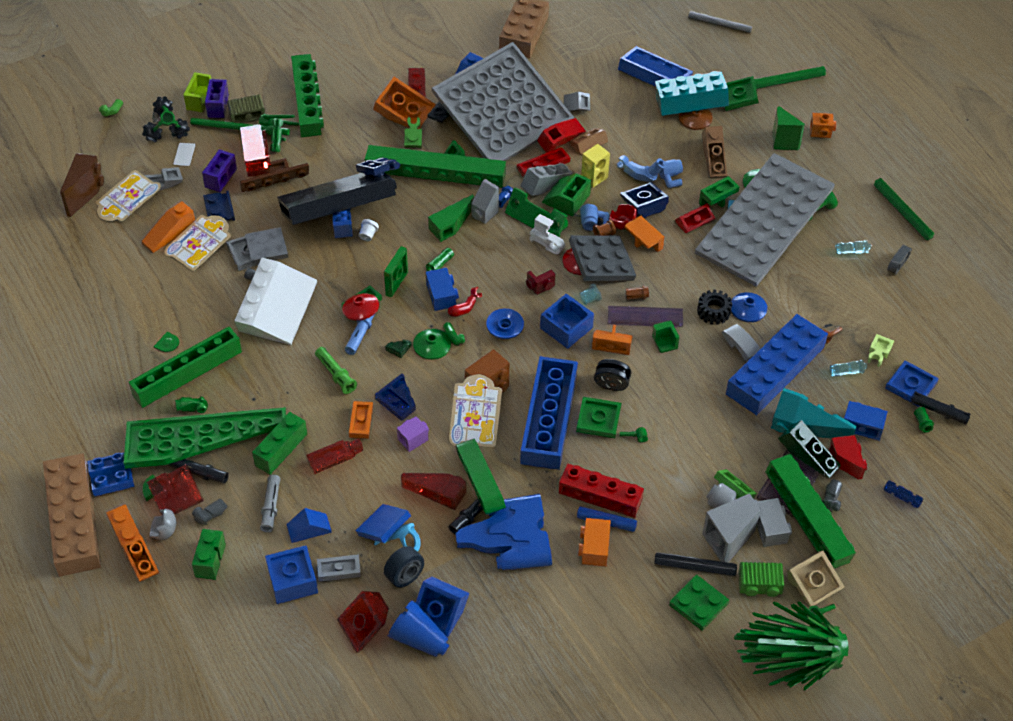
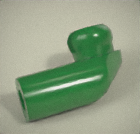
(450, 332)

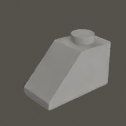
(486, 202)

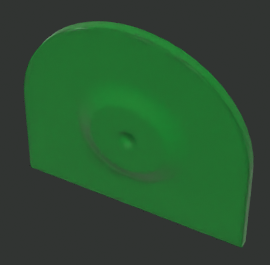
(167, 343)

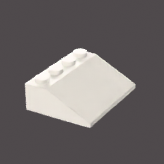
(275, 302)

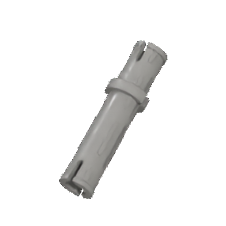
(269, 509)

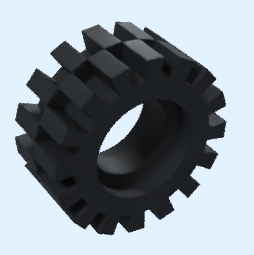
(714, 299)

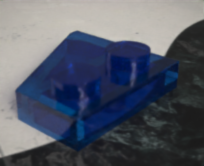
(397, 398)

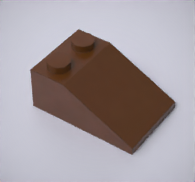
(81, 182)

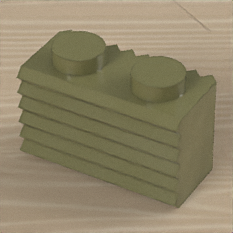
(246, 109)

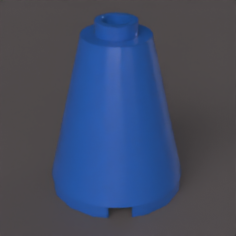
(419, 631)

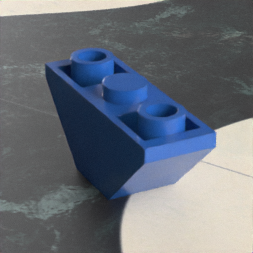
(342, 224)

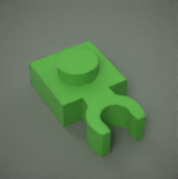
(413, 136)

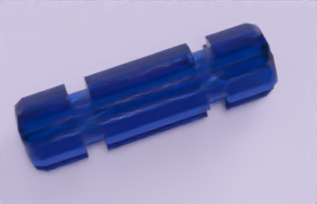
(903, 494)

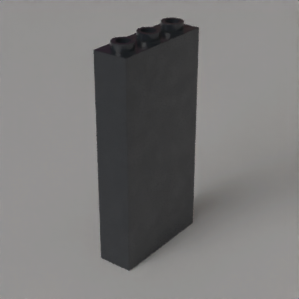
(335, 196)

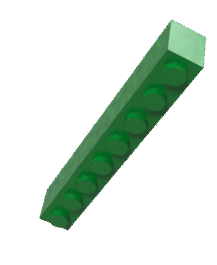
(441, 166)

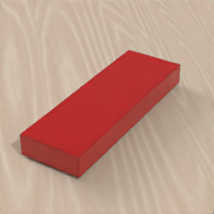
(550, 158)

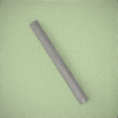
(718, 21)

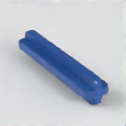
(616, 521)

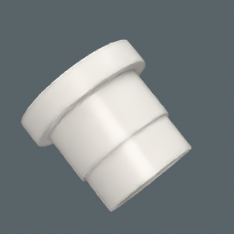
(367, 230)

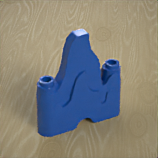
(512, 533)

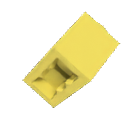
(595, 164)

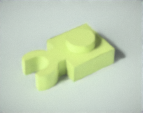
(880, 348)

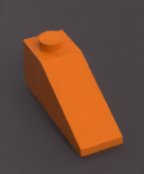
(169, 227)

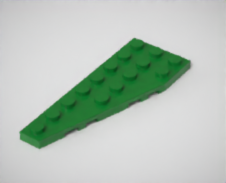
(177, 438)

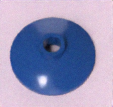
(749, 307)
(505, 323)

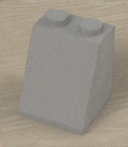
(731, 526)

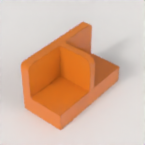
(645, 234)
(612, 341)

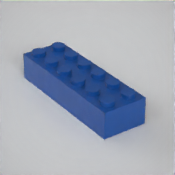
(776, 364)
(549, 413)

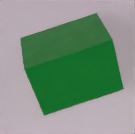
(787, 131)

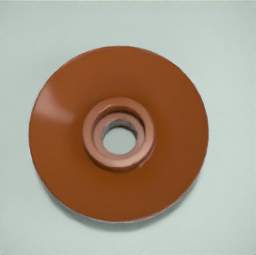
(696, 119)

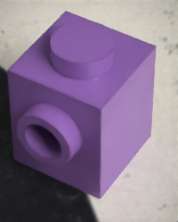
(412, 433)

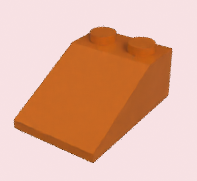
(400, 102)

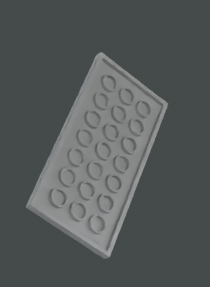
(764, 219)

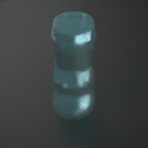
(853, 247)
(848, 368)

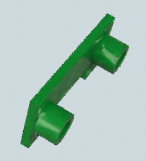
(527, 212)

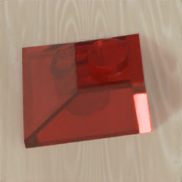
(364, 618)

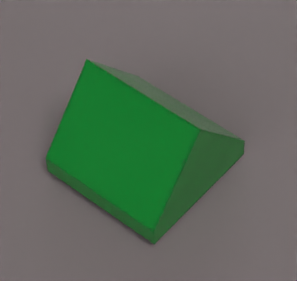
(455, 149)

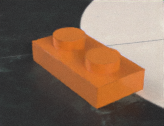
(361, 419)

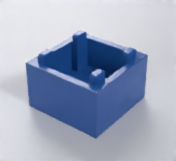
(566, 321)
(291, 574)

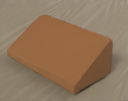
(588, 140)

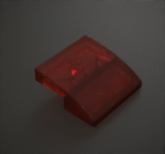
(175, 490)

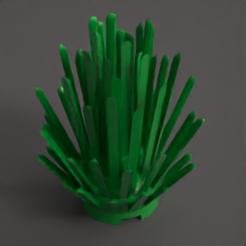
(813, 646)

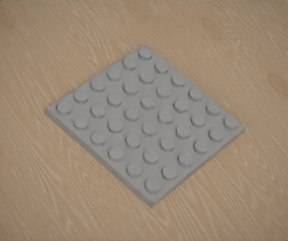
(501, 103)

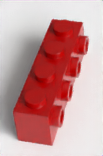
(601, 490)

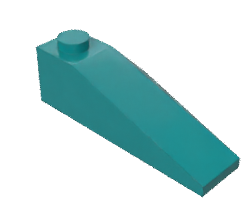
(795, 407)

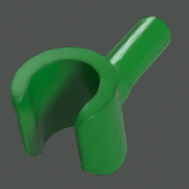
(640, 433)
(823, 610)

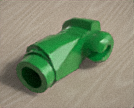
(187, 404)

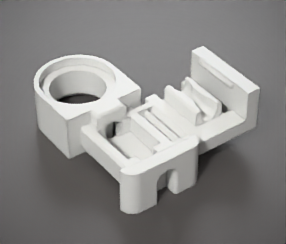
(540, 235)

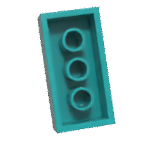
(691, 93)

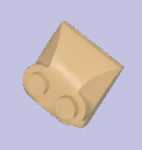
(815, 578)

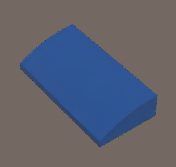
(650, 67)

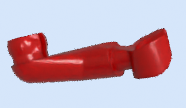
(466, 307)

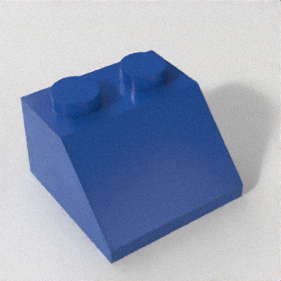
(442, 603)

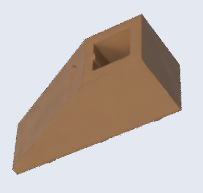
(714, 151)

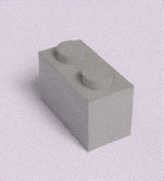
(772, 523)

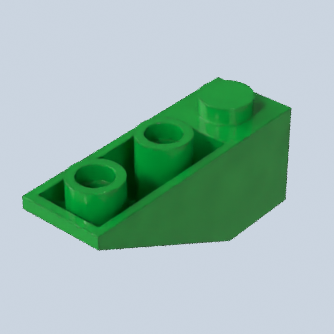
(449, 220)

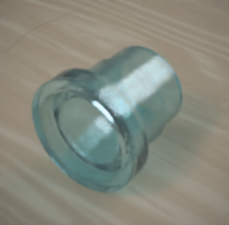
(590, 294)

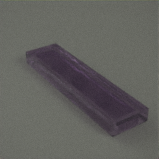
(644, 315)

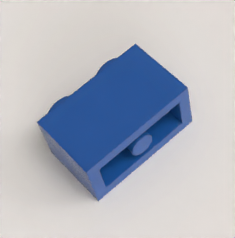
(441, 289)
(867, 419)

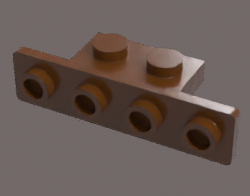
(278, 172)

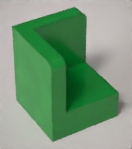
(665, 336)

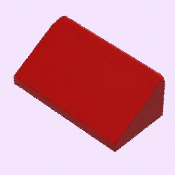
(695, 218)

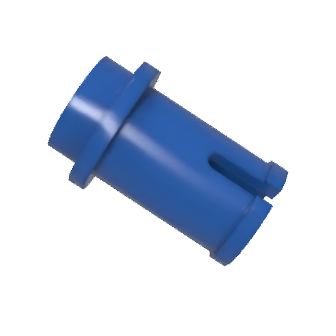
(505, 195)

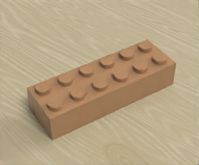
(71, 515)

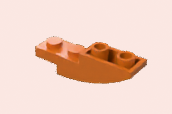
(132, 543)

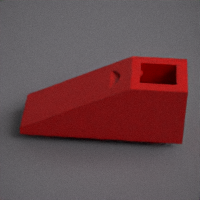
(560, 134)

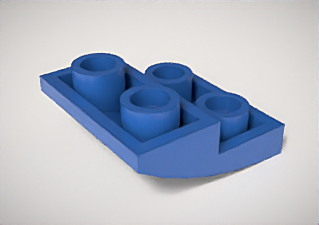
(109, 474)

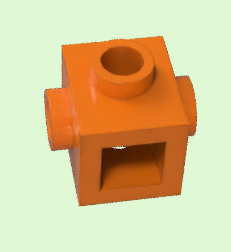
(822, 125)

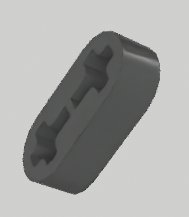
(899, 259)

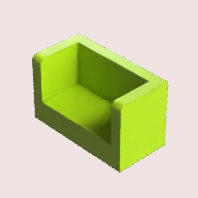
(196, 92)

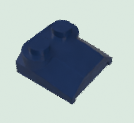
(646, 199)

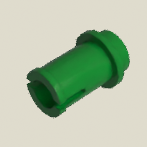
(925, 424)

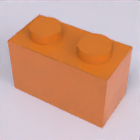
(596, 542)

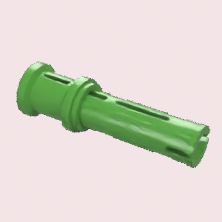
(339, 375)

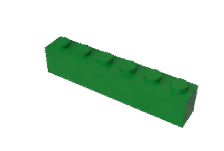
(185, 367)
(810, 510)

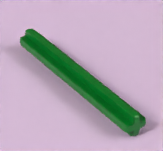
(790, 77)
(904, 209)

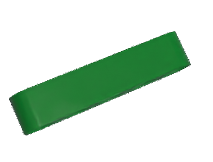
(480, 476)

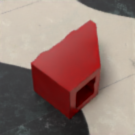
(849, 456)

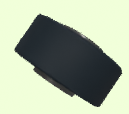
(404, 566)

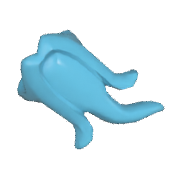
(402, 532)

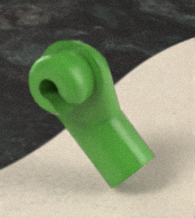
(108, 111)

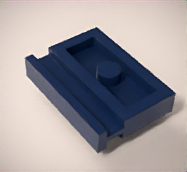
(219, 205)

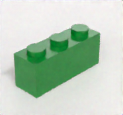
(279, 443)

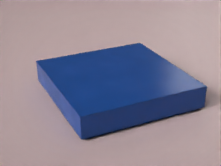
(911, 379)
(383, 523)

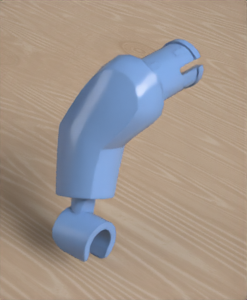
(642, 173)

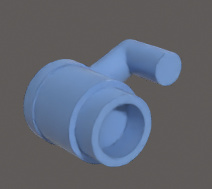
(672, 168)
(590, 216)

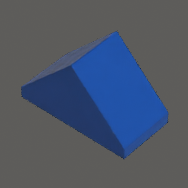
(308, 525)

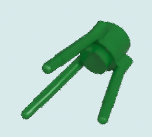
(266, 120)

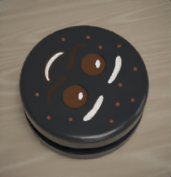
(612, 375)

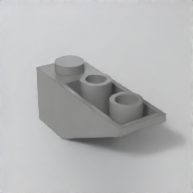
(542, 179)

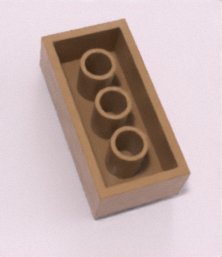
(525, 25)

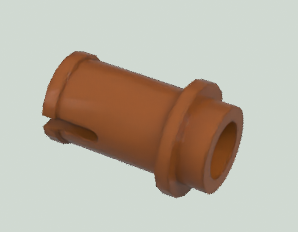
(636, 293)

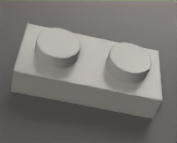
(338, 568)

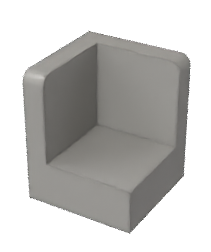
(577, 101)

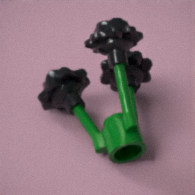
(163, 108)

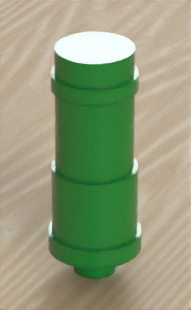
(440, 260)

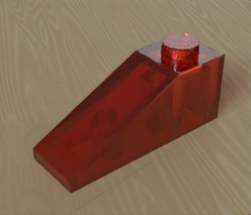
(438, 487)

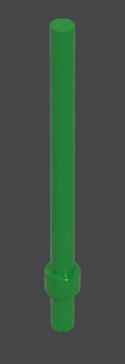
(231, 125)

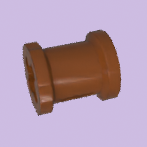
(605, 229)

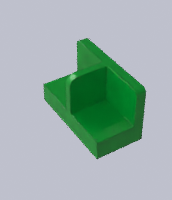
(718, 192)

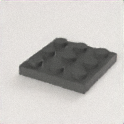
(602, 258)

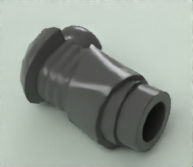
(831, 495)
(209, 512)

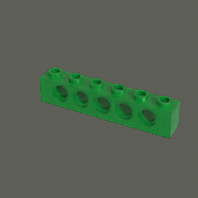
(306, 95)

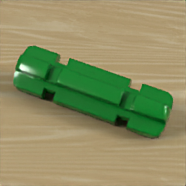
(276, 135)

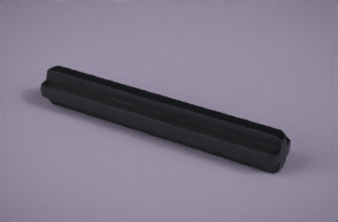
(695, 563)

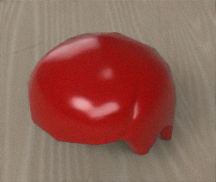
(624, 214)

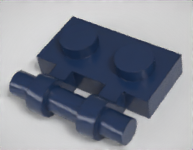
(377, 167)

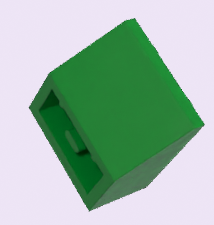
(569, 194)

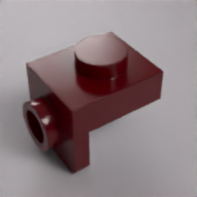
(542, 282)

